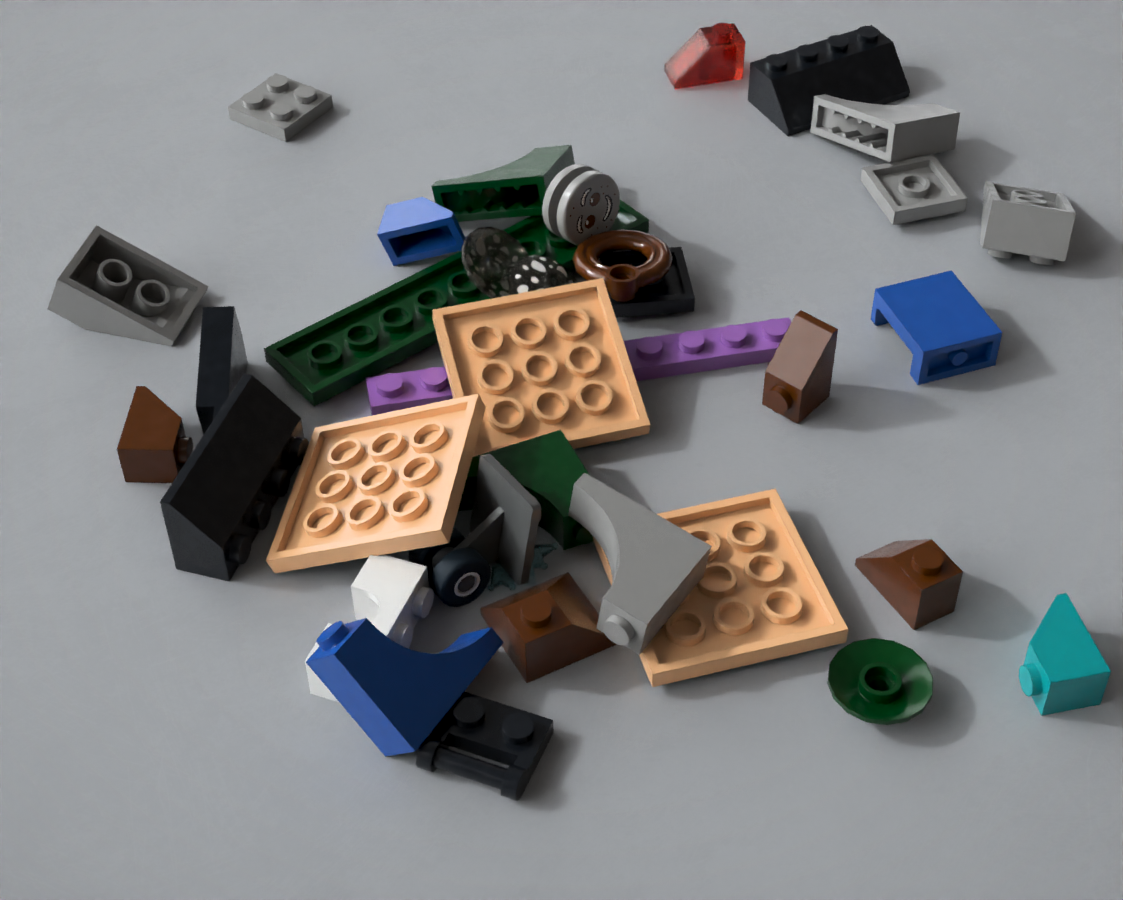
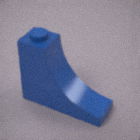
(394, 689)

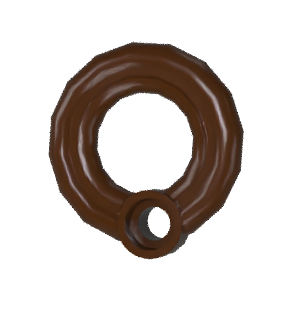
(623, 279)

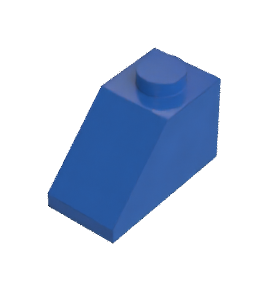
(419, 231)

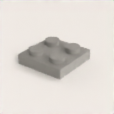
(280, 107)
(913, 189)

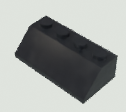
(845, 66)
(232, 481)

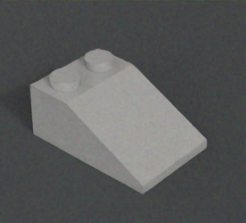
(1026, 223)
(125, 291)

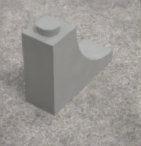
(886, 130)
(648, 557)

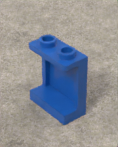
(938, 325)

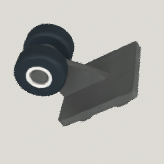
(500, 531)

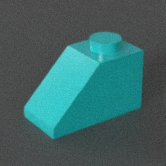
(1063, 662)

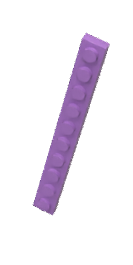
(648, 356)

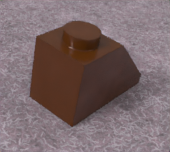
(801, 368)
(152, 441)
(914, 579)

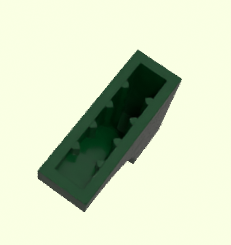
(506, 190)
(548, 472)

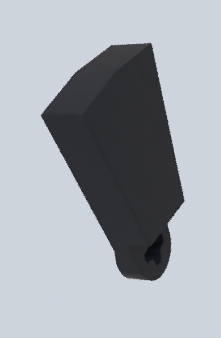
(220, 361)

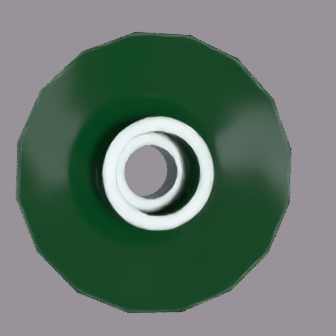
(885, 666)

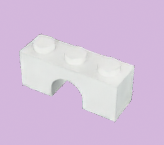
(391, 597)

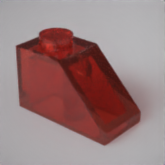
(708, 57)

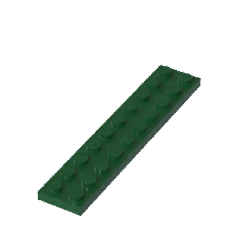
(399, 318)

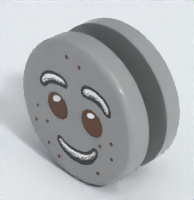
(580, 203)

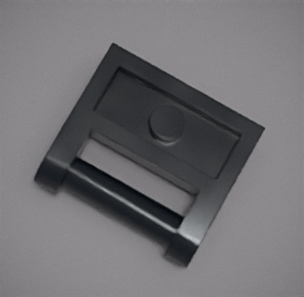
(490, 732)

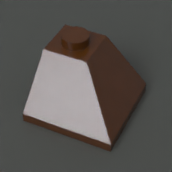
(546, 627)

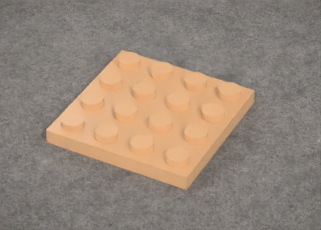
(543, 366)
(378, 485)
(755, 596)

